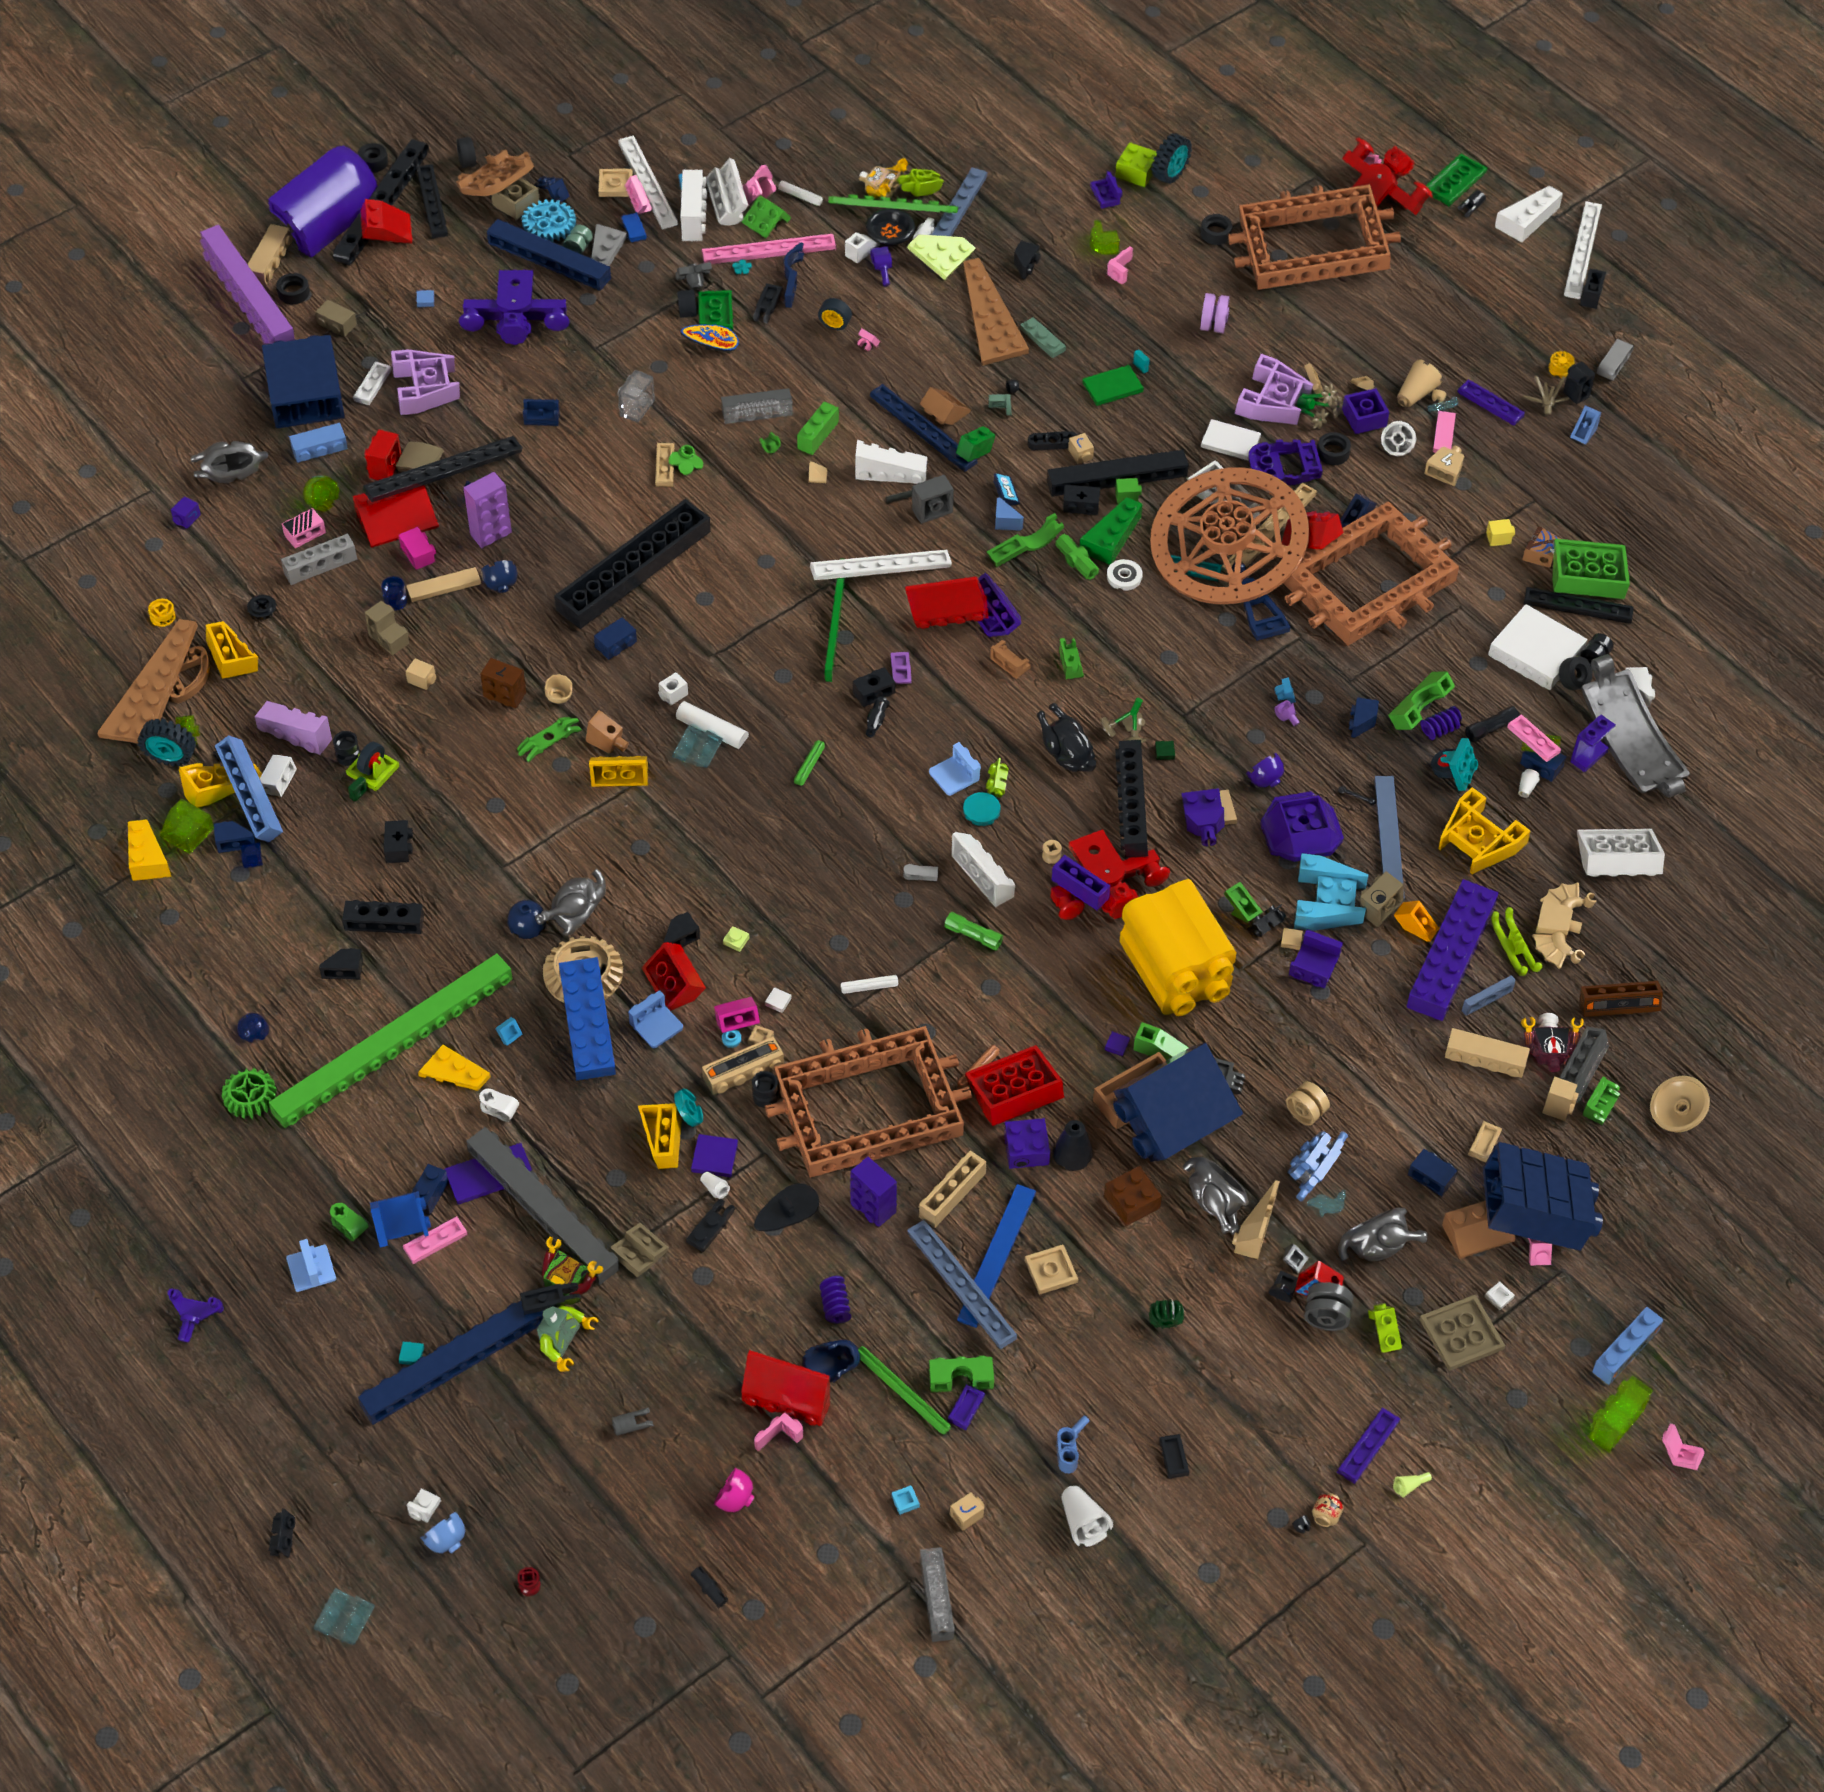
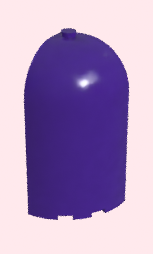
(324, 198)

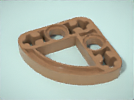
(193, 688)

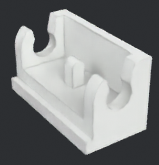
(278, 774)

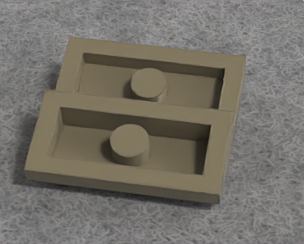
(417, 455)
(639, 1249)

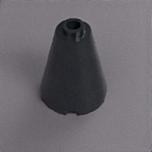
(1073, 1147)

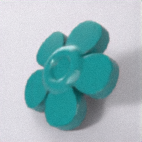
(742, 267)

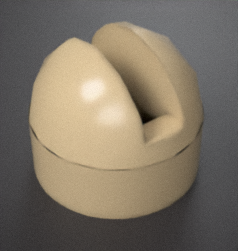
(1438, 395)

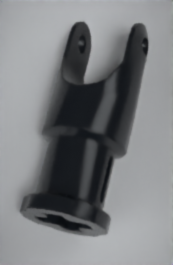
(876, 715)

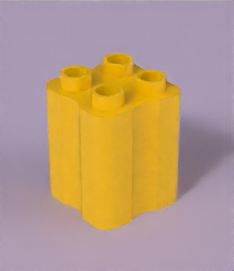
(1178, 948)

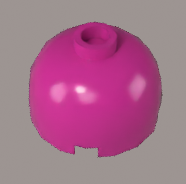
(735, 1492)

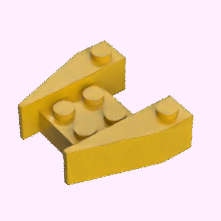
(1479, 836)

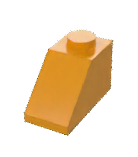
(1416, 920)

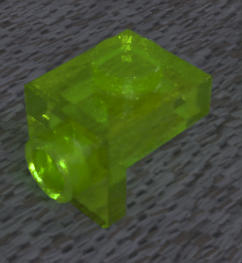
(190, 724)

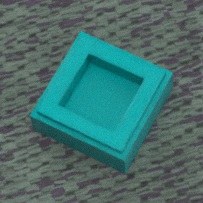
(1141, 361)
(410, 1352)

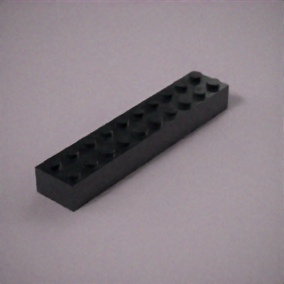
(632, 563)

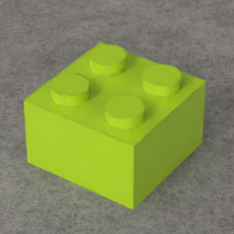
(1135, 164)

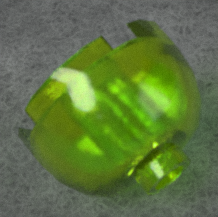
(321, 492)

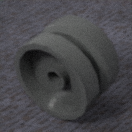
(1328, 1306)

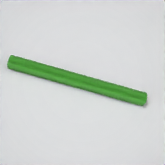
(903, 1391)

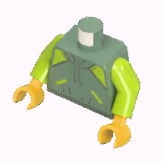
(558, 1331)

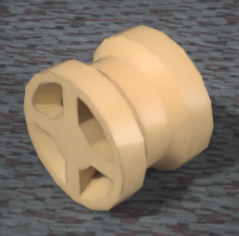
(1054, 856)

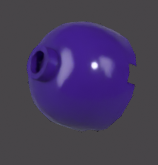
(1267, 772)

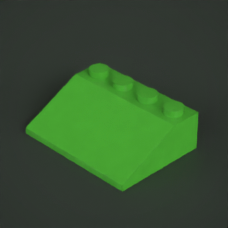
(1590, 568)

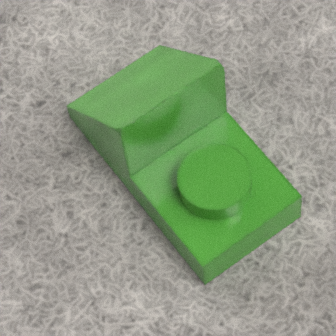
(1244, 905)

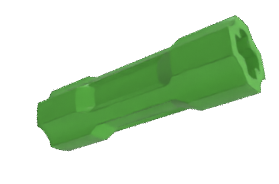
(961, 925)

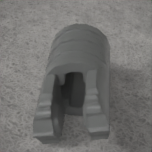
(626, 1422)

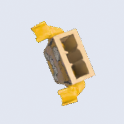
(883, 181)

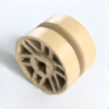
(1307, 1103)

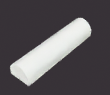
(705, 721)

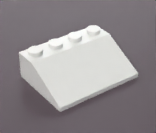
(1620, 852)

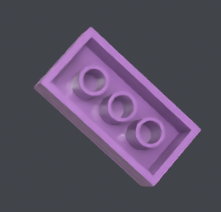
(487, 509)

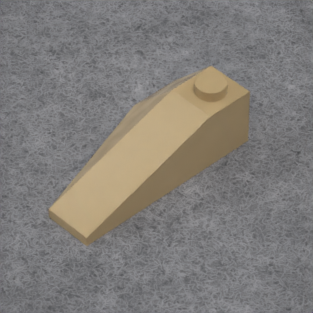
(1253, 1229)

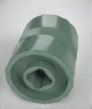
(578, 239)

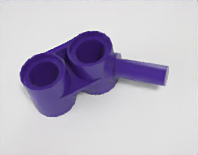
(882, 261)

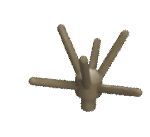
(1548, 398)

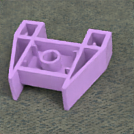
(429, 379)
(1278, 395)

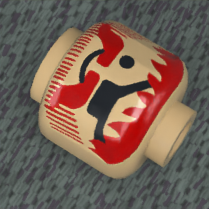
(1327, 1510)

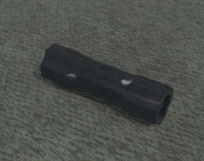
(1481, 729)

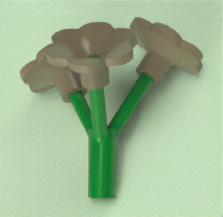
(1131, 720)

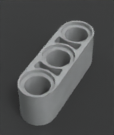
(1615, 359)

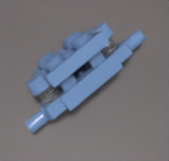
(1315, 1161)

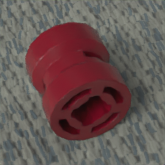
(529, 1586)

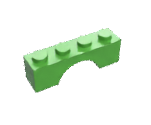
(1433, 687)

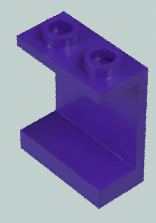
(1588, 746)
(1316, 959)

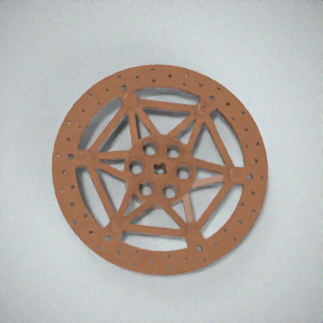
(1229, 528)

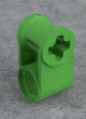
(347, 1221)

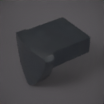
(1284, 1287)

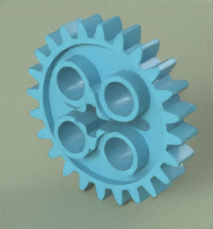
(549, 220)

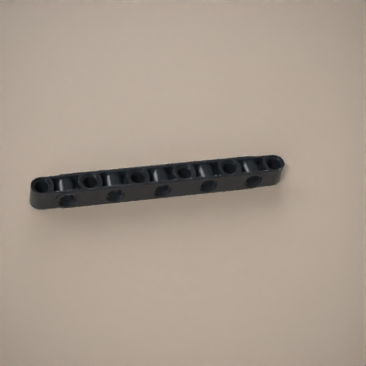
(388, 192)

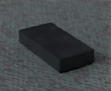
(1174, 1456)

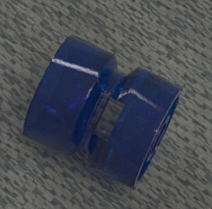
(394, 592)

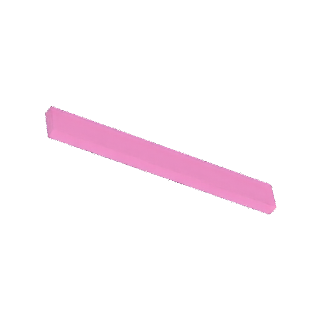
(767, 249)

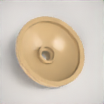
(1675, 1095)

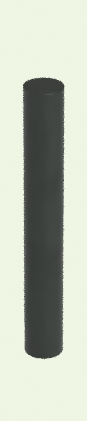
(900, 496)

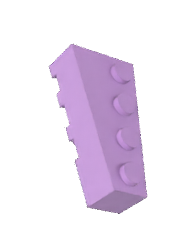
(293, 726)

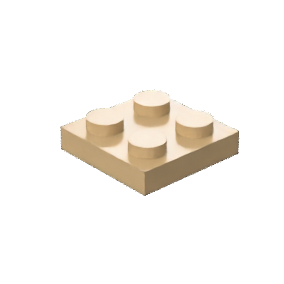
(613, 182)
(1051, 1269)

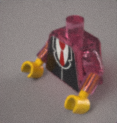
(1551, 1044)

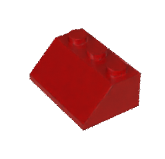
(1322, 529)
(673, 975)

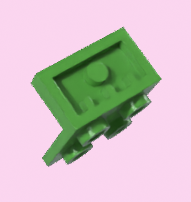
(764, 216)

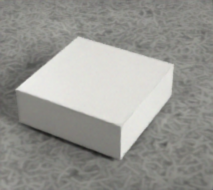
(778, 1000)
(1499, 1296)

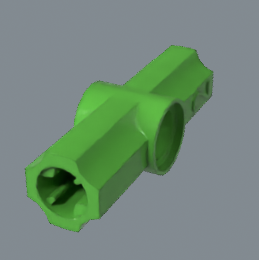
(1077, 556)

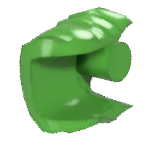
(771, 443)

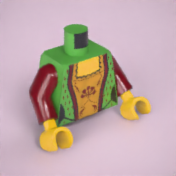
(562, 1269)

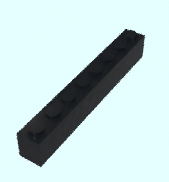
(1104, 474)

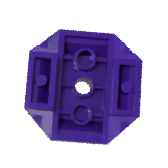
(1301, 825)

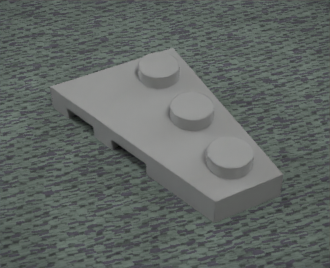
(607, 244)

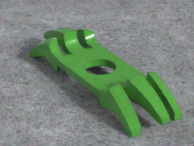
(538, 743)

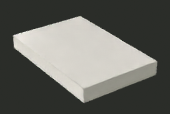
(1229, 439)

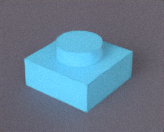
(905, 1500)

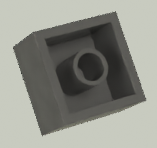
(932, 499)

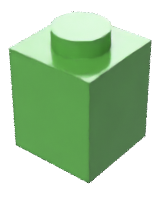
(1127, 488)

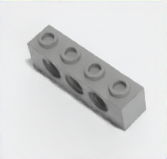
(319, 559)

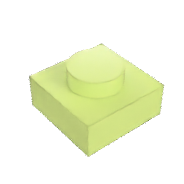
(736, 939)

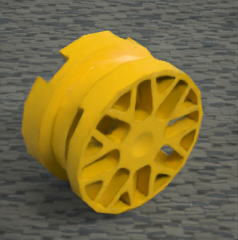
(1560, 364)
(161, 611)

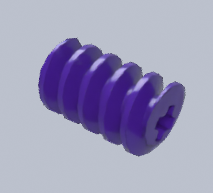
(1441, 723)
(835, 1300)

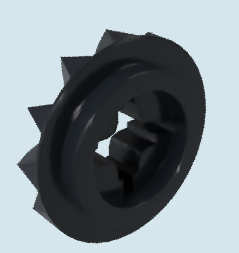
(263, 601)

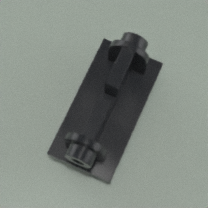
(1260, 925)
(283, 1525)

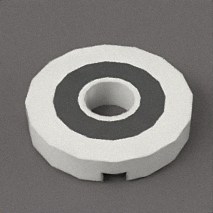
(1124, 567)

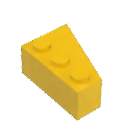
(229, 652)
(663, 1132)

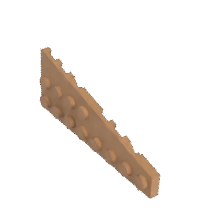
(994, 327)
(152, 687)

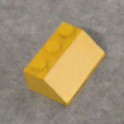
(618, 771)

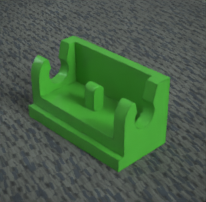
(1070, 659)
(1602, 1101)

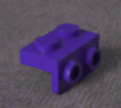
(1106, 191)

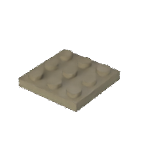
(1462, 1332)

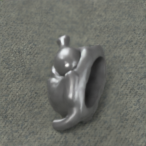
(228, 461)
(575, 902)
(1216, 1192)
(1379, 1236)

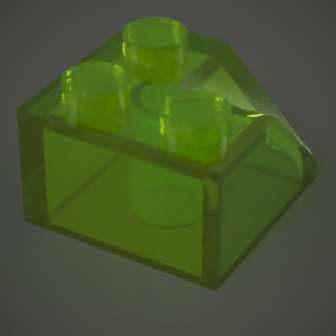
(186, 826)

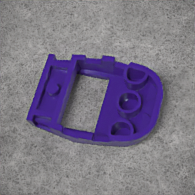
(1266, 459)

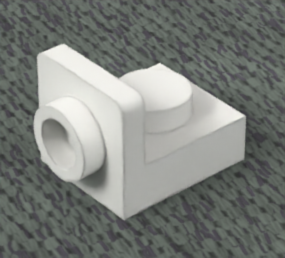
(423, 1505)

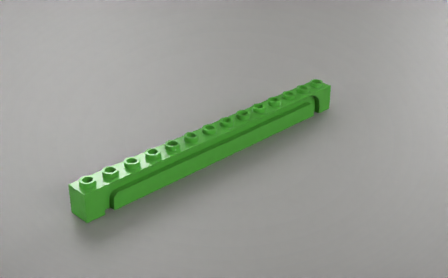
(390, 1041)

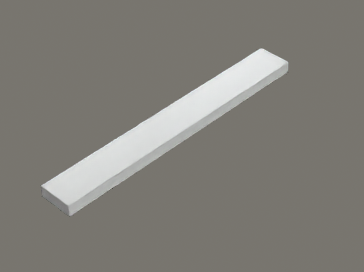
(650, 185)
(1582, 250)
(880, 564)

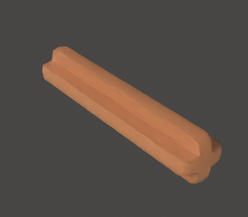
(987, 1057)

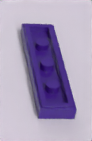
(1491, 402)
(1368, 1445)

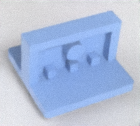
(310, 1266)

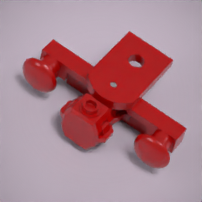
(1384, 176)
(1112, 870)

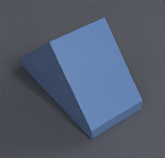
(1586, 425)
(1007, 517)

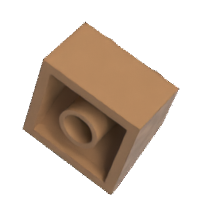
(943, 406)

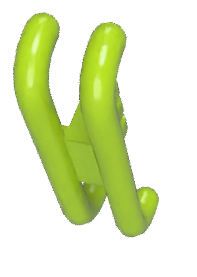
(1514, 943)

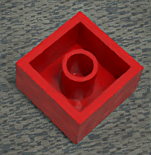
(383, 455)

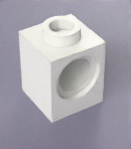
(673, 689)

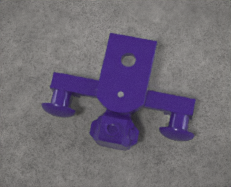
(514, 308)

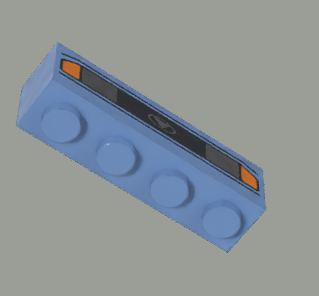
(1627, 1345)

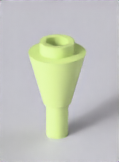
(1405, 1484)

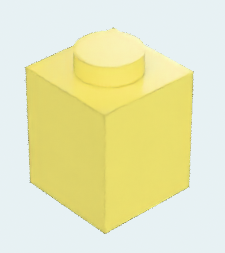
(1500, 532)

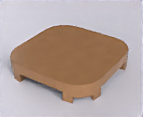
(495, 175)

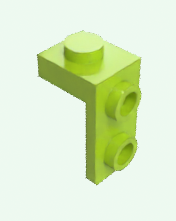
(1386, 1327)

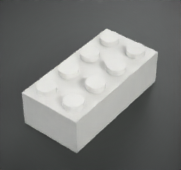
(693, 205)

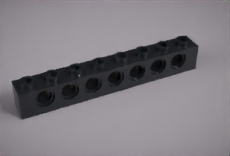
(1132, 800)

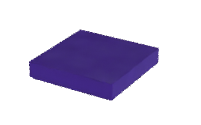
(714, 1155)

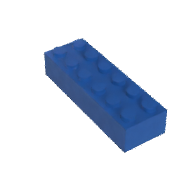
(587, 1018)

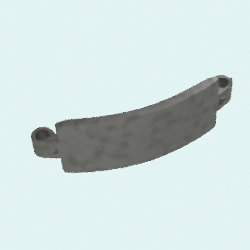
(1635, 738)

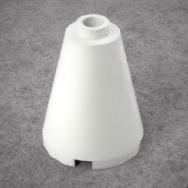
(1085, 1517)

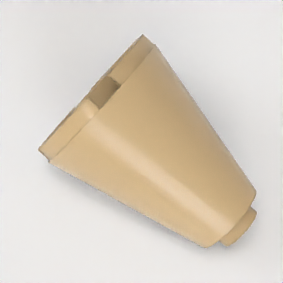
(1418, 383)

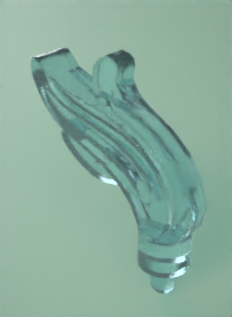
(1443, 405)
(1327, 1204)

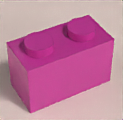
(417, 548)
(736, 1014)

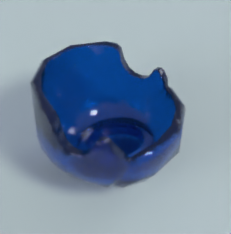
(252, 1027)

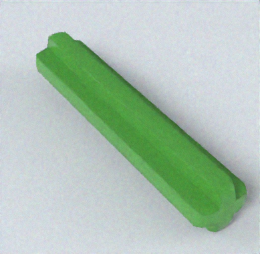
(809, 763)

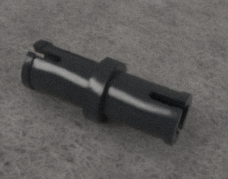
(709, 1587)

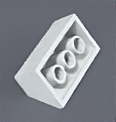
(982, 869)

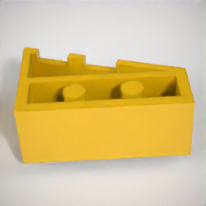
(144, 852)

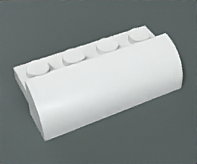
(727, 193)

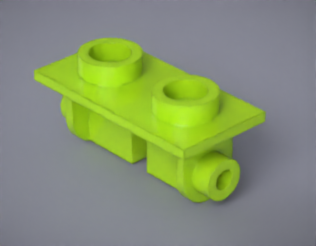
(997, 772)

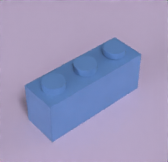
(318, 442)

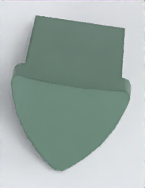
(1000, 401)

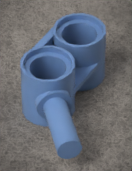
(1069, 1449)

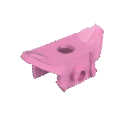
(759, 185)

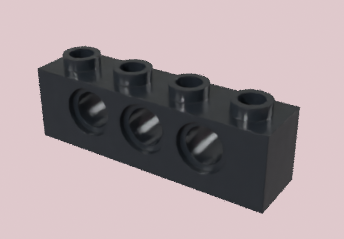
(370, 917)

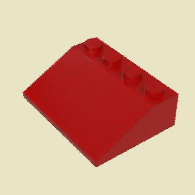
(394, 515)
(947, 602)
(1015, 1085)
(786, 1388)

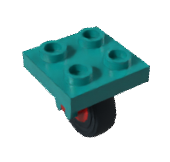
(1456, 763)

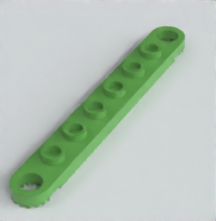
(900, 203)

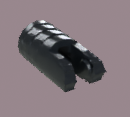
(1473, 202)

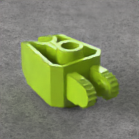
(921, 182)

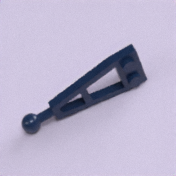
(1266, 627)

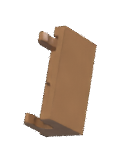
(1008, 660)

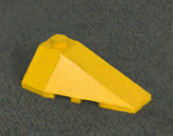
(206, 784)

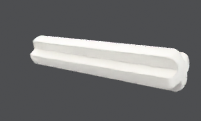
(800, 193)
(869, 984)

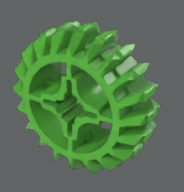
(237, 1089)

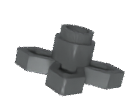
(694, 274)

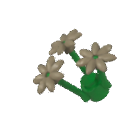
(1306, 402)

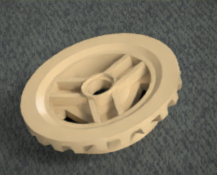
(564, 952)

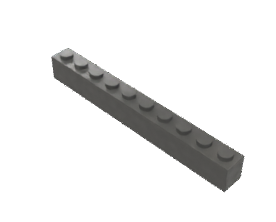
(540, 1203)

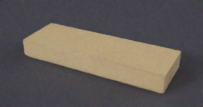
(664, 470)

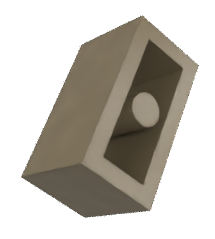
(336, 318)

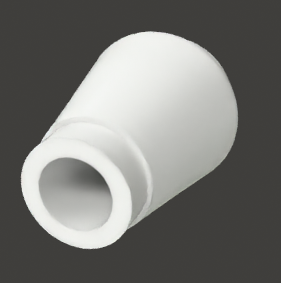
(1527, 783)
(716, 1186)

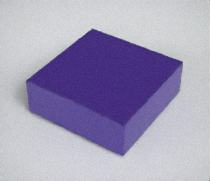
(1117, 1044)

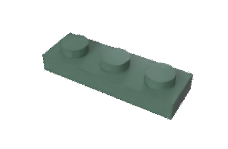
(1042, 337)

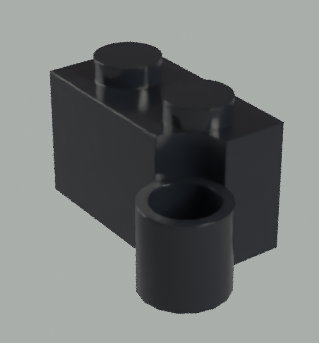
(1579, 382)

